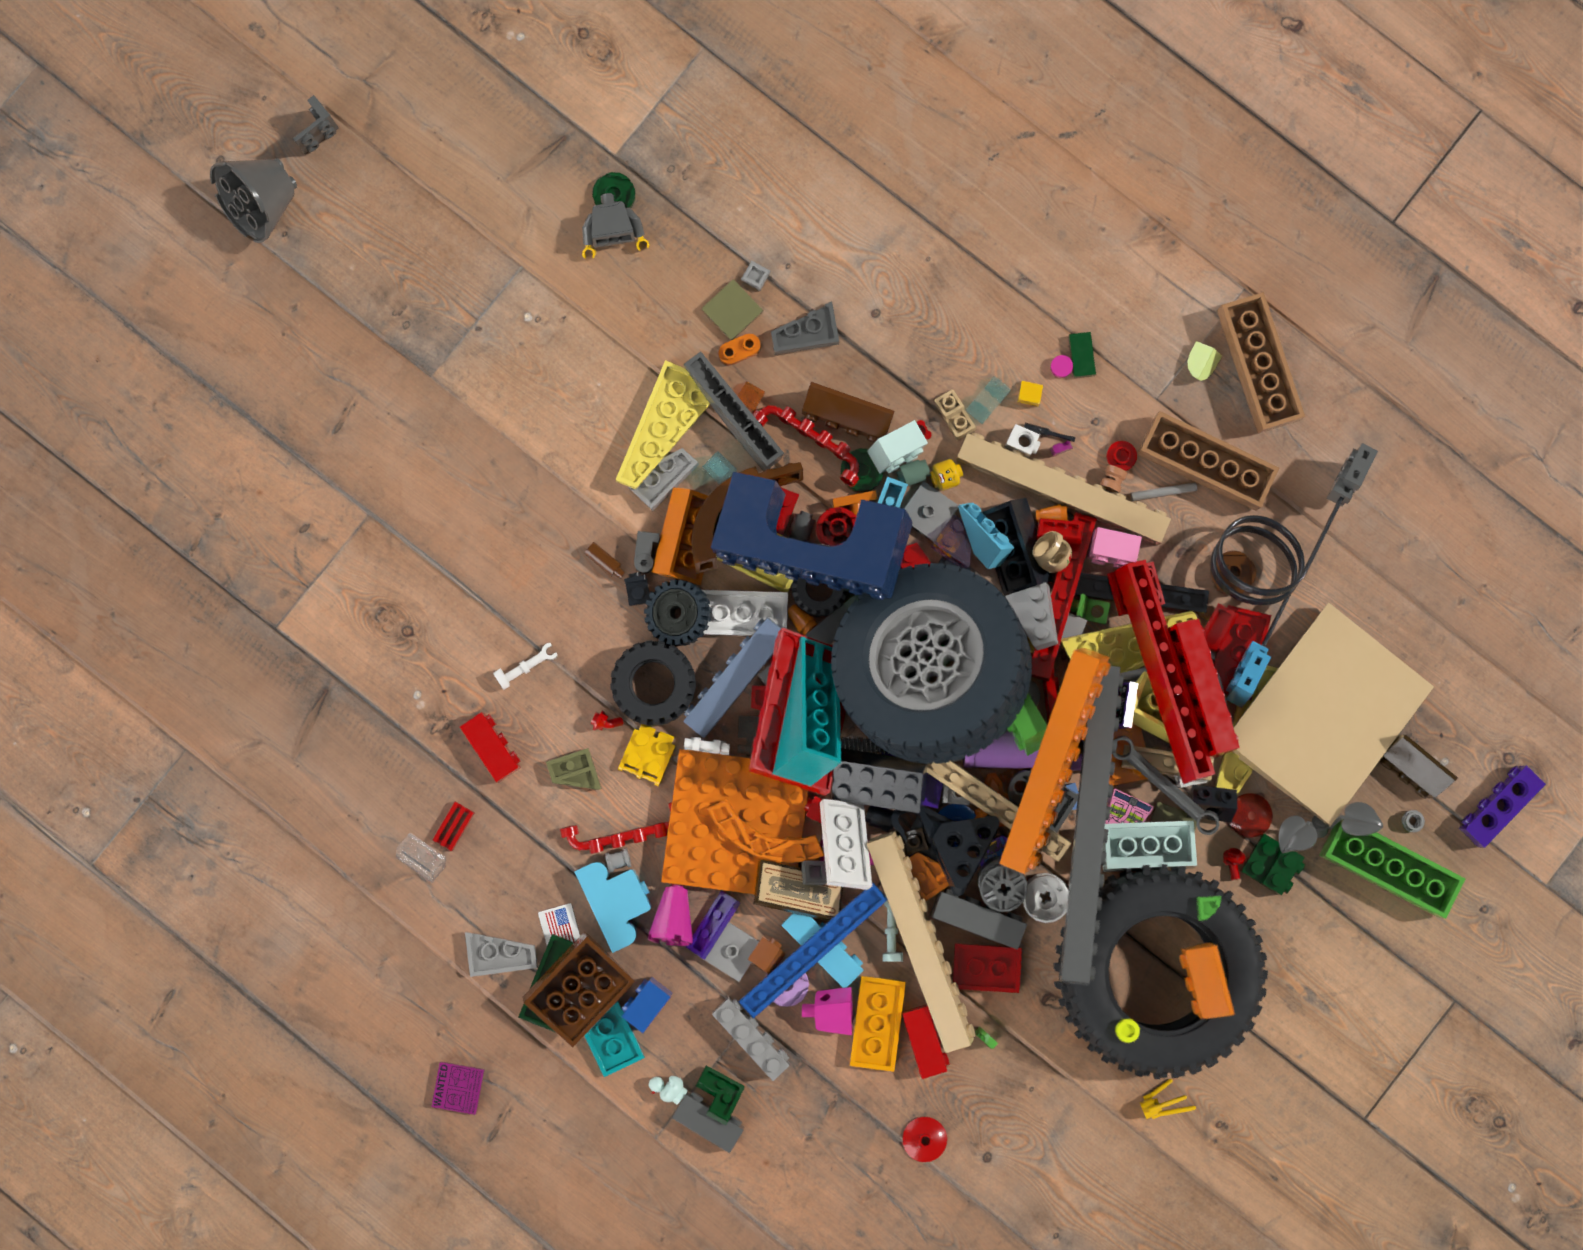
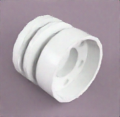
(1051, 909)

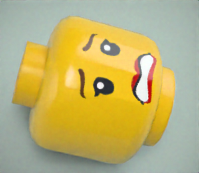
(946, 474)

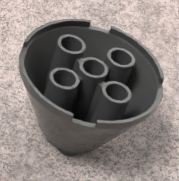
(253, 194)

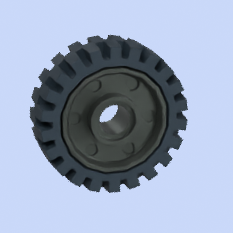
(693, 618)

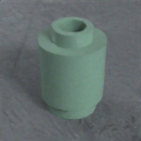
(913, 472)

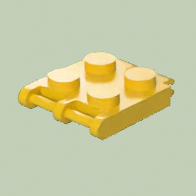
(648, 753)

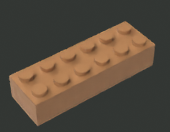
(1260, 362)
(1208, 461)

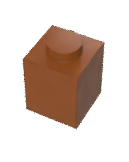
(767, 955)

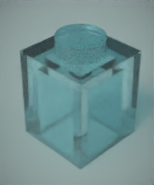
(719, 468)

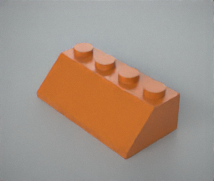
(674, 550)

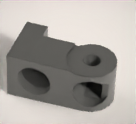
(644, 549)

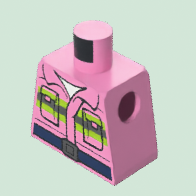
(1127, 809)

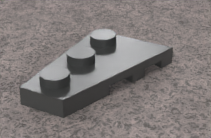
(809, 332)

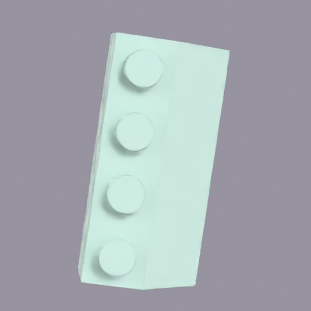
(1150, 844)

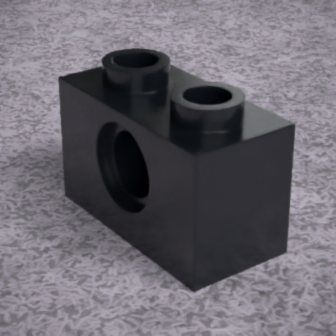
(1215, 799)

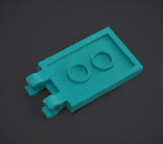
(613, 1042)

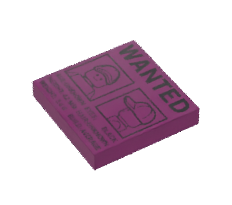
(458, 1088)

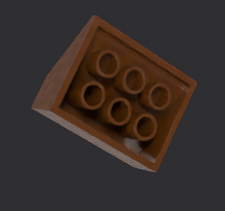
(578, 989)

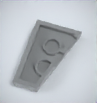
(664, 477)
(1035, 614)
(498, 955)

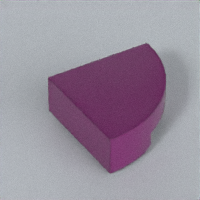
(1060, 448)

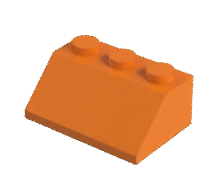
(1206, 981)

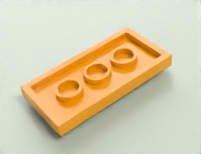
(877, 1023)

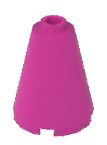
(672, 918)

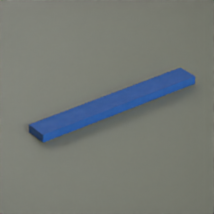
(812, 950)

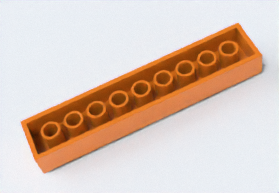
(1055, 760)

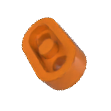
(740, 351)

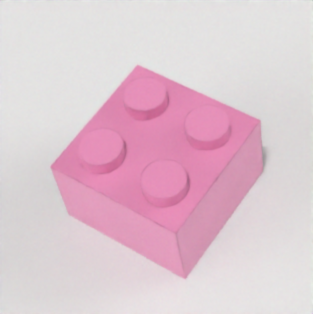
(1113, 547)

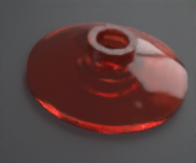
(1260, 824)

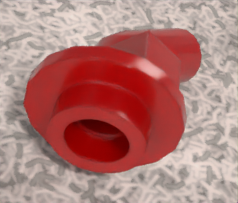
(601, 721)
(1232, 858)

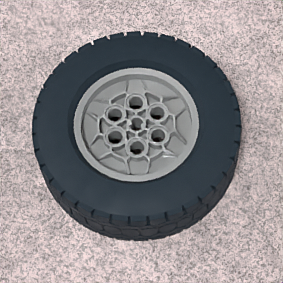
(968, 701)

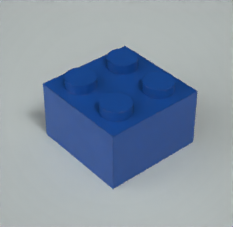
(646, 1006)

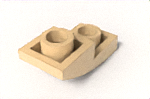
(955, 414)

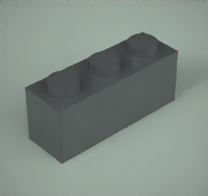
(693, 1115)

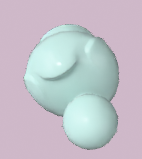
(671, 1092)

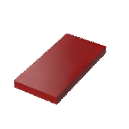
(1247, 628)

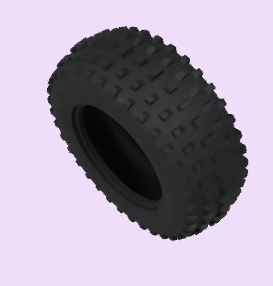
(1190, 1040)

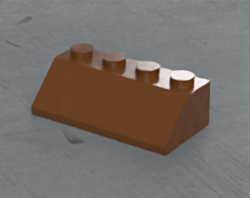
(846, 412)

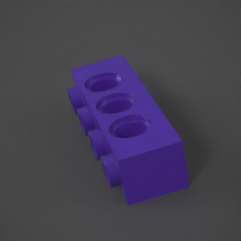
(1529, 786)

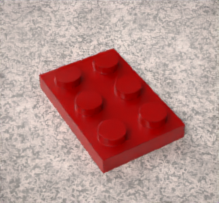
(987, 968)

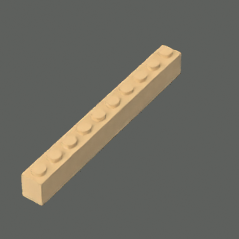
(1063, 489)
(920, 941)

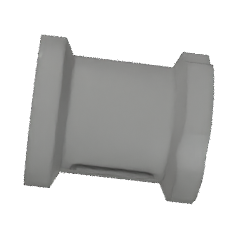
(618, 860)

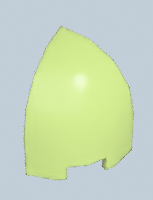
(1203, 361)

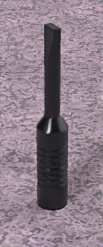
(1046, 432)

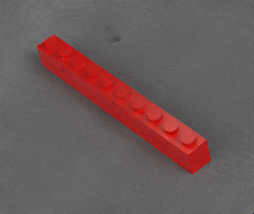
(1164, 672)

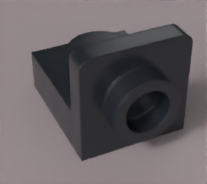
(637, 589)

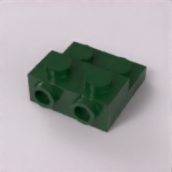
(1271, 866)

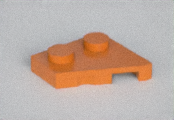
(928, 875)

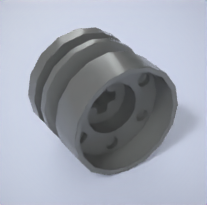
(990, 879)

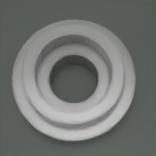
(1419, 821)

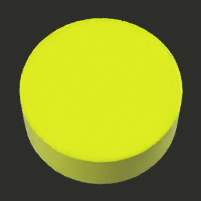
(1127, 1030)

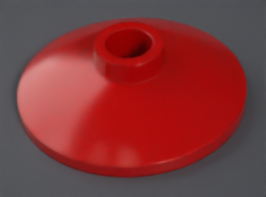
(920, 1128)

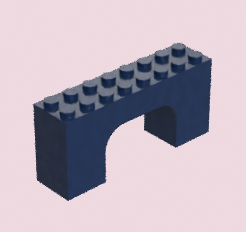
(862, 563)

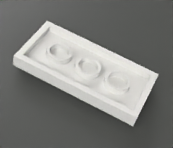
(740, 611)
(845, 844)

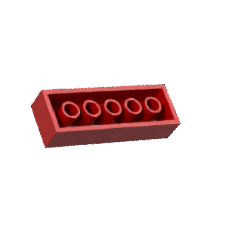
(1204, 687)

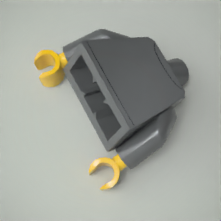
(611, 225)

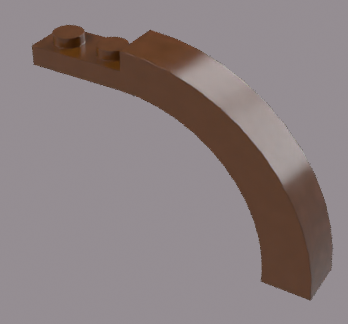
(710, 512)

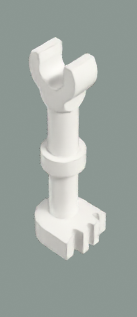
(504, 679)

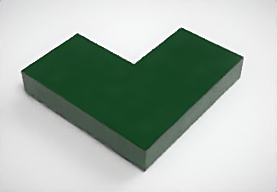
(724, 1089)

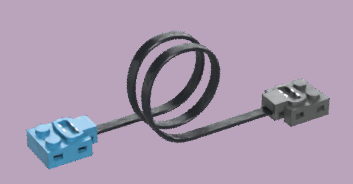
(1256, 658)

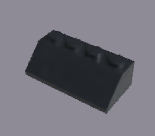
(1020, 567)

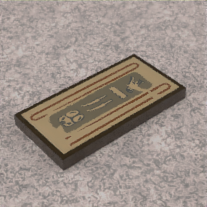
(783, 889)

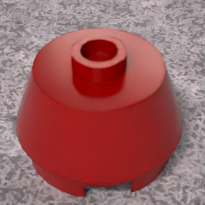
(835, 526)

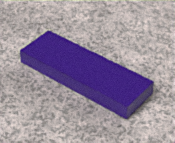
(713, 924)

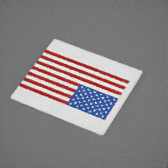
(559, 922)

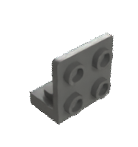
(321, 129)

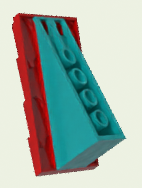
(799, 716)

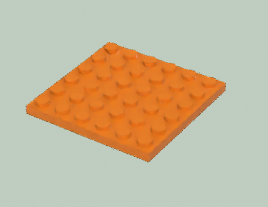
(695, 846)

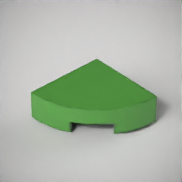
(1207, 906)
(986, 1038)

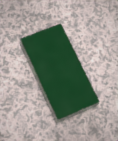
(1082, 355)

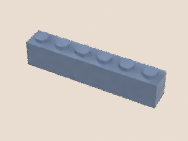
(734, 679)

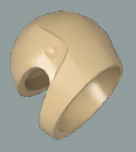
(1052, 552)

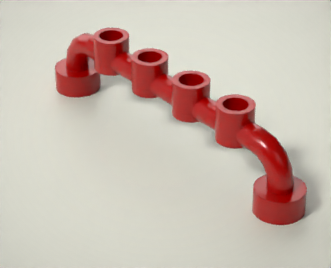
(823, 439)
(617, 839)

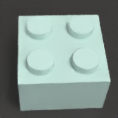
(897, 447)

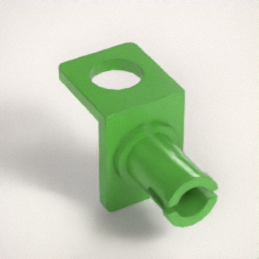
(1084, 609)

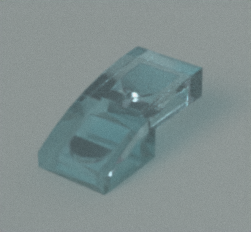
(988, 399)

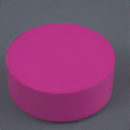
(1061, 366)

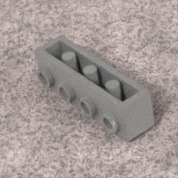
(751, 1039)

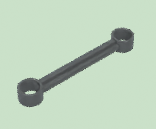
(1166, 786)

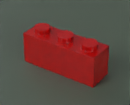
(491, 746)
(925, 1042)

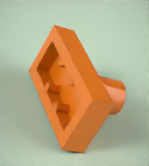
(854, 500)

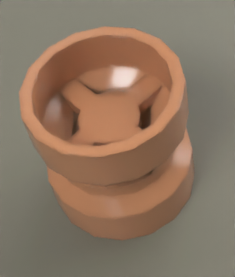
(1113, 479)

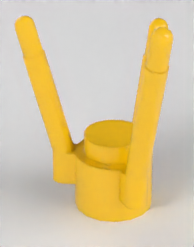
(1153, 1108)

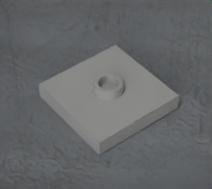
(930, 511)
(732, 951)

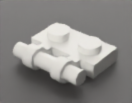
(700, 745)

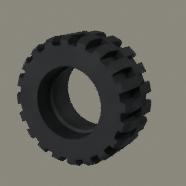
(622, 683)

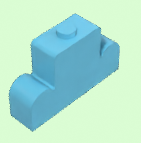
(614, 902)

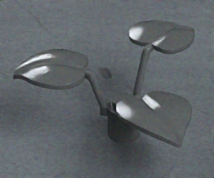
(1299, 835)

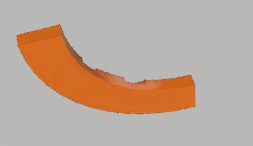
(759, 844)

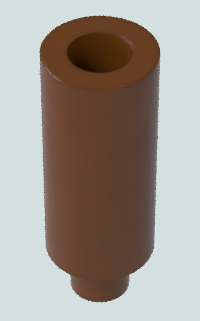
(604, 560)

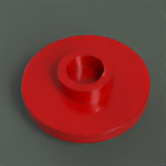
(1122, 455)

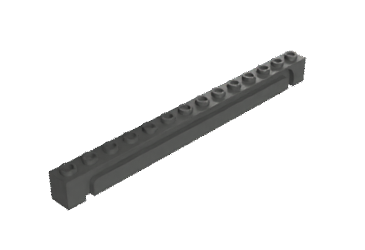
(1090, 835)

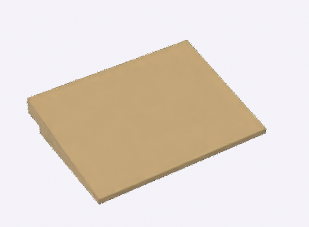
(1329, 714)

